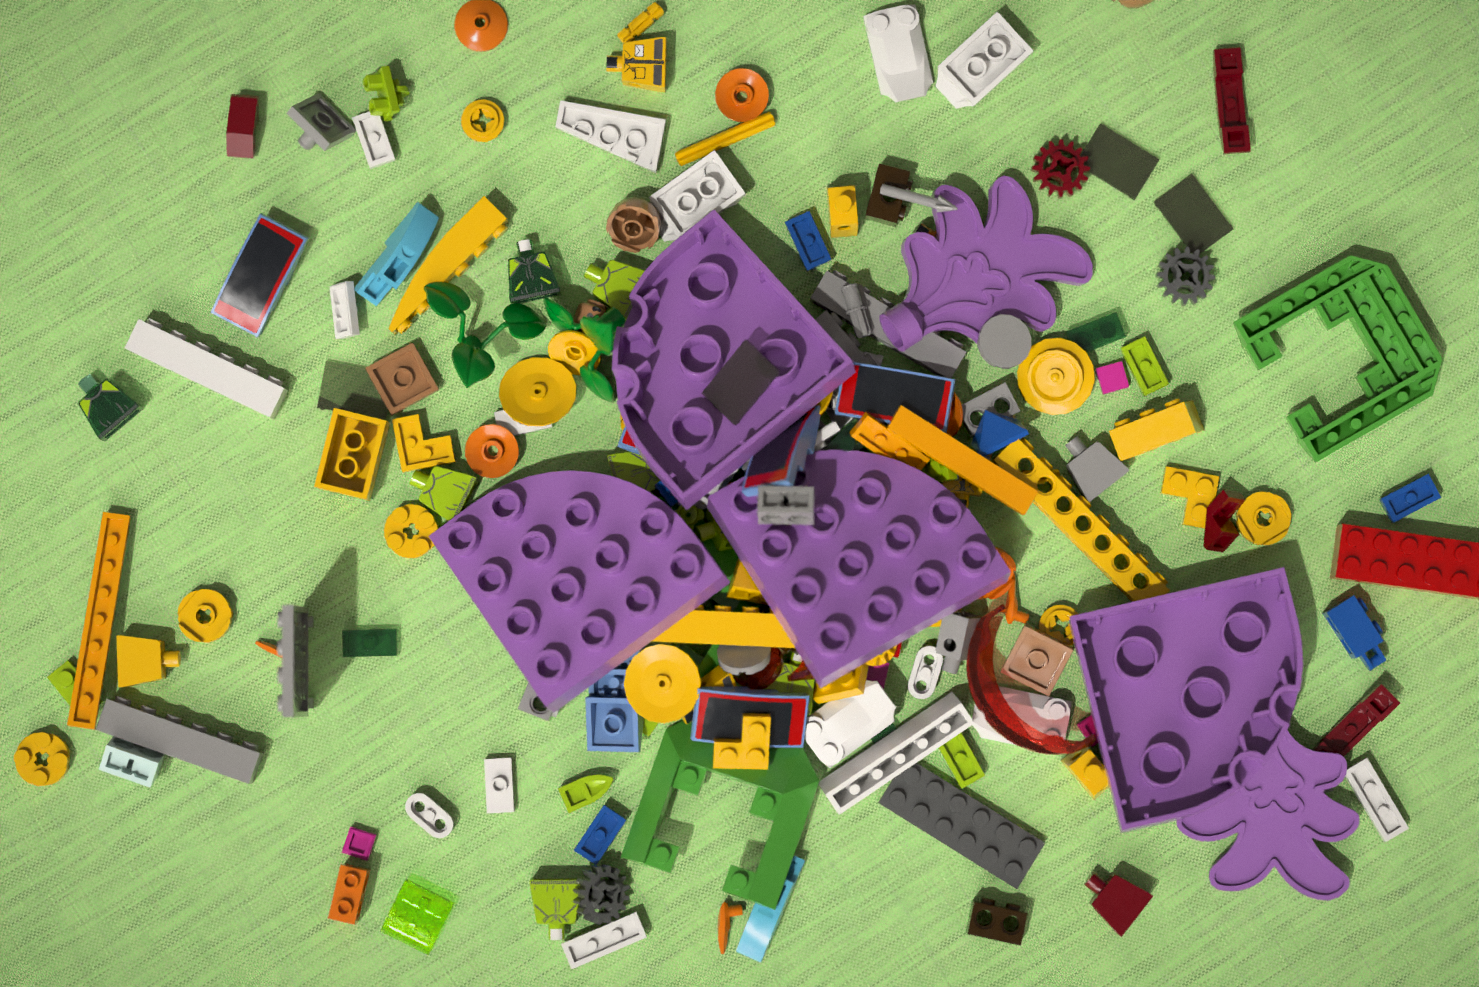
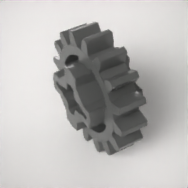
(1193, 284)
(601, 894)

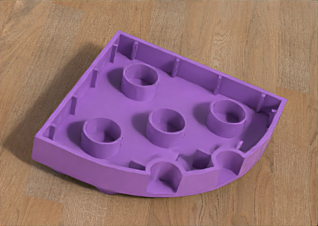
(682, 330)
(874, 567)
(576, 573)
(1190, 692)

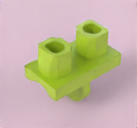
(389, 93)

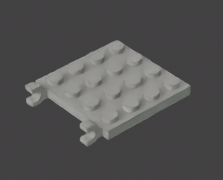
(294, 653)

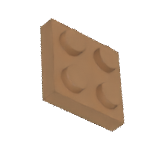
(401, 379)
(1037, 659)

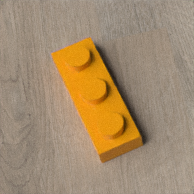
(876, 438)

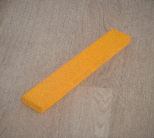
(961, 460)

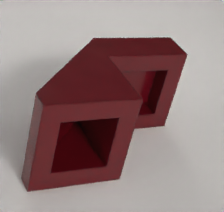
(241, 126)
(1218, 527)

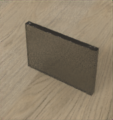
(1118, 161)
(1193, 215)
(741, 382)
(350, 390)

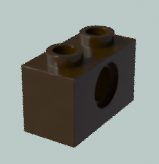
(881, 210)

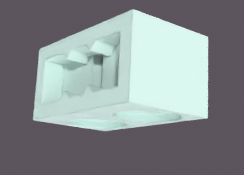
(131, 761)

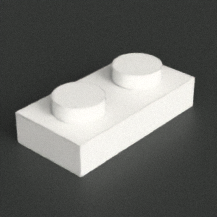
(373, 139)

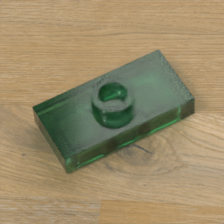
(369, 643)

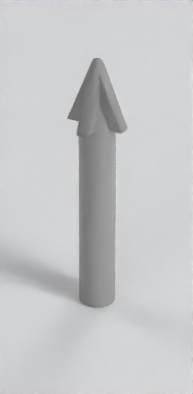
(939, 203)

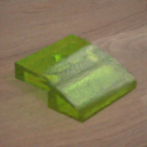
(417, 917)

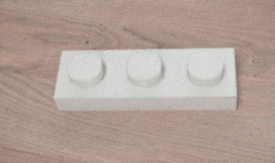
(1375, 800)
(604, 940)

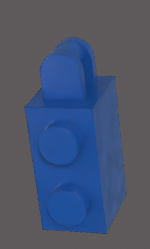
(1356, 630)

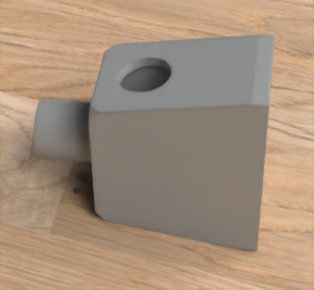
(1093, 468)
(955, 638)

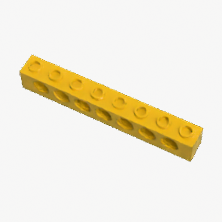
(1084, 540)

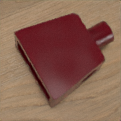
(1117, 901)

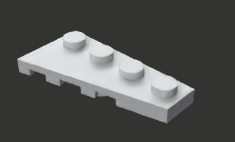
(618, 132)

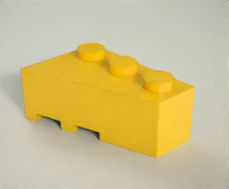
(1155, 429)

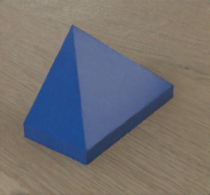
(996, 432)

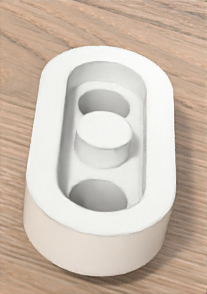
(925, 672)
(429, 815)

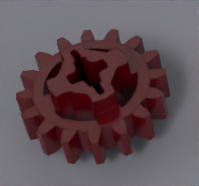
(1056, 157)

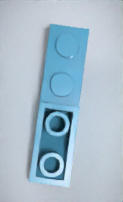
(400, 256)
(764, 920)

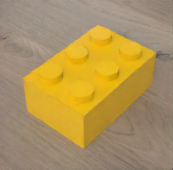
(352, 454)

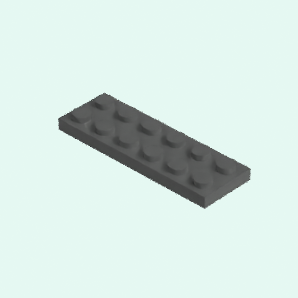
(962, 823)

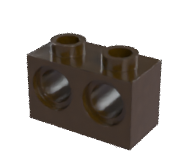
(994, 929)

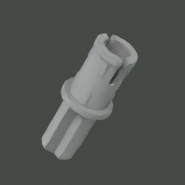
(856, 310)

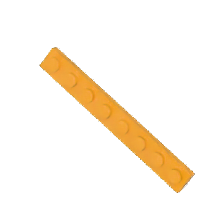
(99, 621)

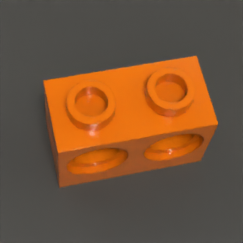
(349, 893)

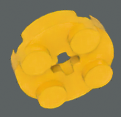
(401, 519)
(1278, 522)
(220, 615)
(58, 759)

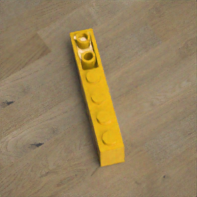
(450, 258)

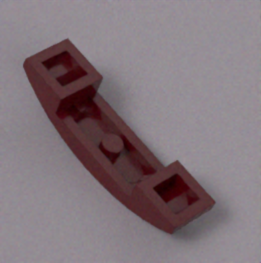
(1230, 101)
(1358, 721)

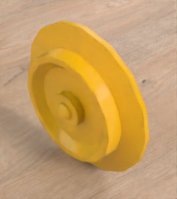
(1056, 376)
(537, 391)
(662, 683)

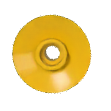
(572, 350)

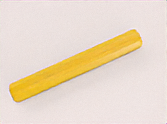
(725, 138)

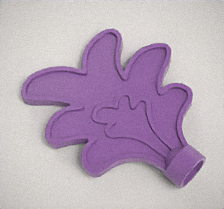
(981, 269)
(1276, 824)

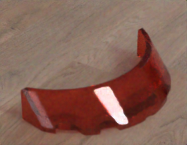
(993, 704)

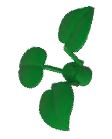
(600, 331)
(469, 356)

